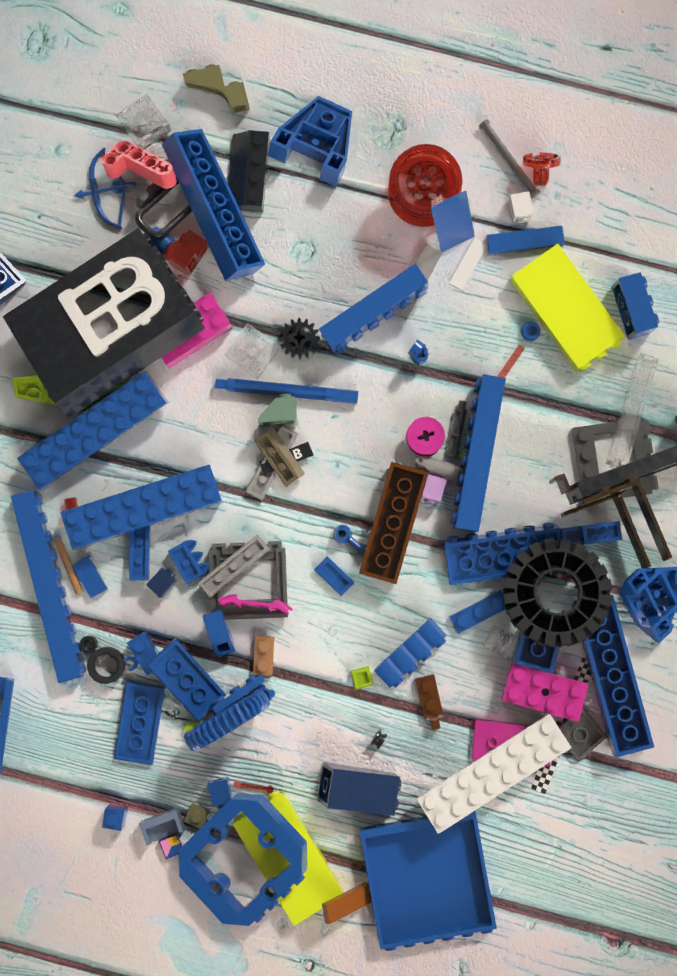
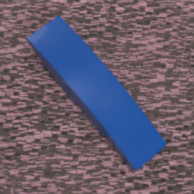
(592, 533)

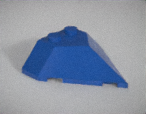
(652, 600)

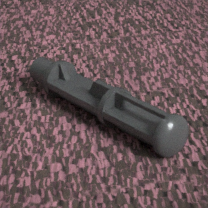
(457, 430)

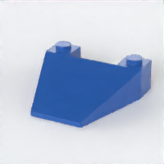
(319, 133)

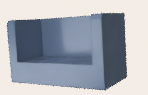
(162, 825)

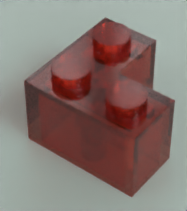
(186, 252)

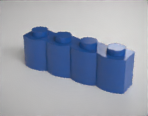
(410, 652)

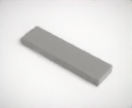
(426, 263)
(261, 483)
(233, 566)

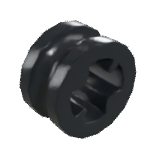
(82, 645)
(378, 739)

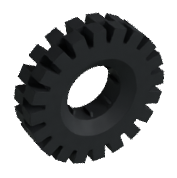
(550, 627)

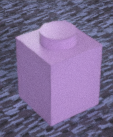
(433, 489)

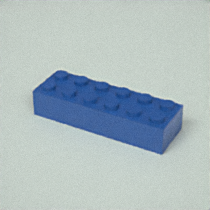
(374, 308)

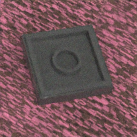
(582, 735)

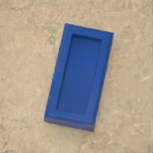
(334, 576)
(89, 577)

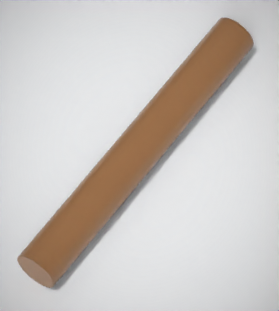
(68, 566)

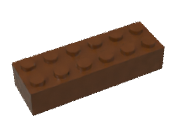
(393, 523)

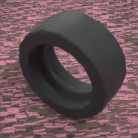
(92, 670)

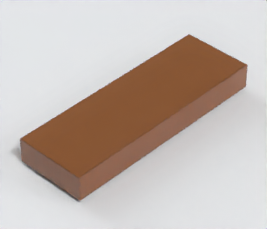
(346, 903)

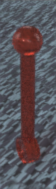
(269, 788)

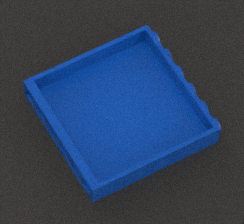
(427, 881)

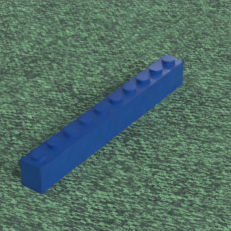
(47, 586)

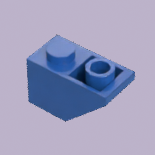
(219, 633)

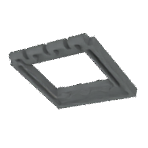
(587, 457)
(233, 612)

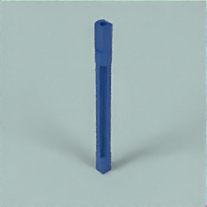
(298, 391)

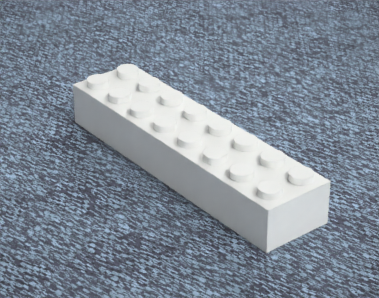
(493, 773)

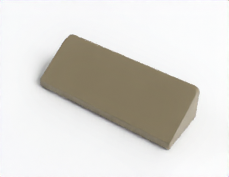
(279, 456)

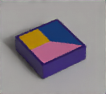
(170, 845)

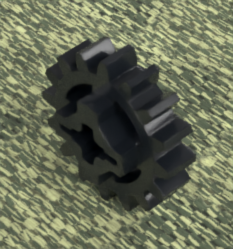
(292, 338)

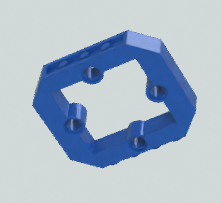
(203, 881)

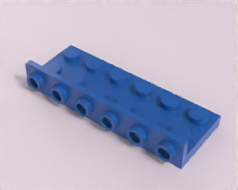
(491, 554)

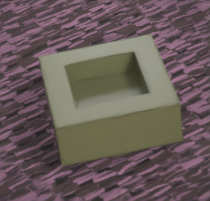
(196, 815)

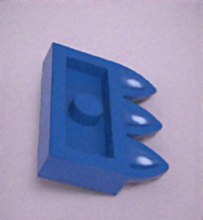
(188, 562)

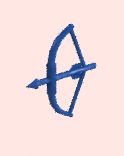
(116, 187)

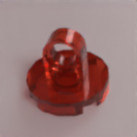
(541, 165)

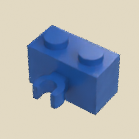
(143, 650)

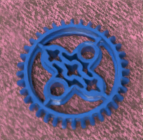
(226, 720)

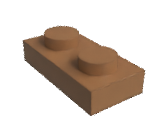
(263, 655)

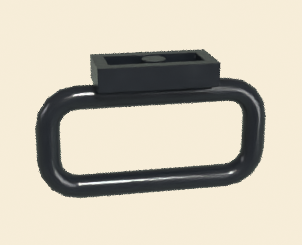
(147, 200)

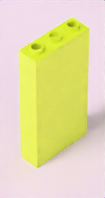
(567, 308)
(319, 881)

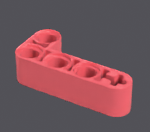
(129, 156)

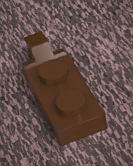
(430, 699)

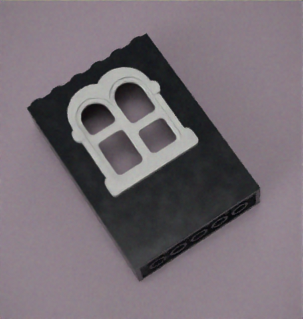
(65, 348)

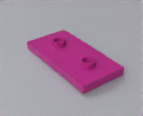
(492, 734)

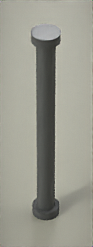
(509, 158)

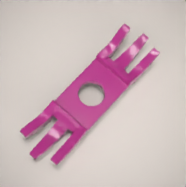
(276, 605)

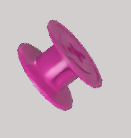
(434, 442)

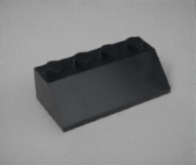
(249, 169)

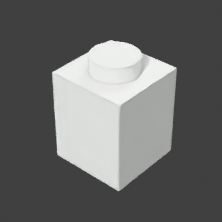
(521, 207)

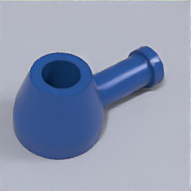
(348, 538)

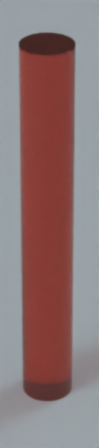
(511, 361)

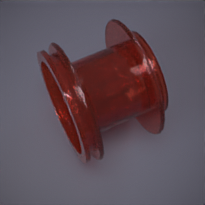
(433, 165)

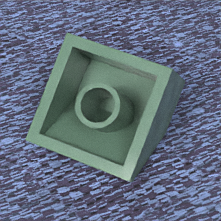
(280, 412)

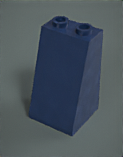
(358, 789)

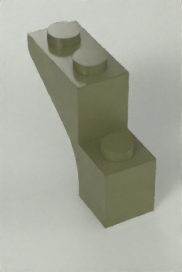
(211, 81)

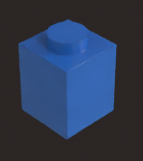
(220, 791)
(114, 817)

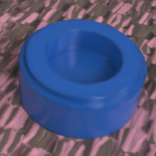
(530, 331)

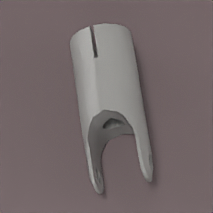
(437, 468)

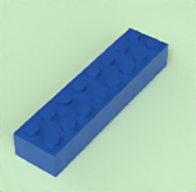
(213, 204)
(93, 430)
(479, 453)
(141, 507)
(617, 687)

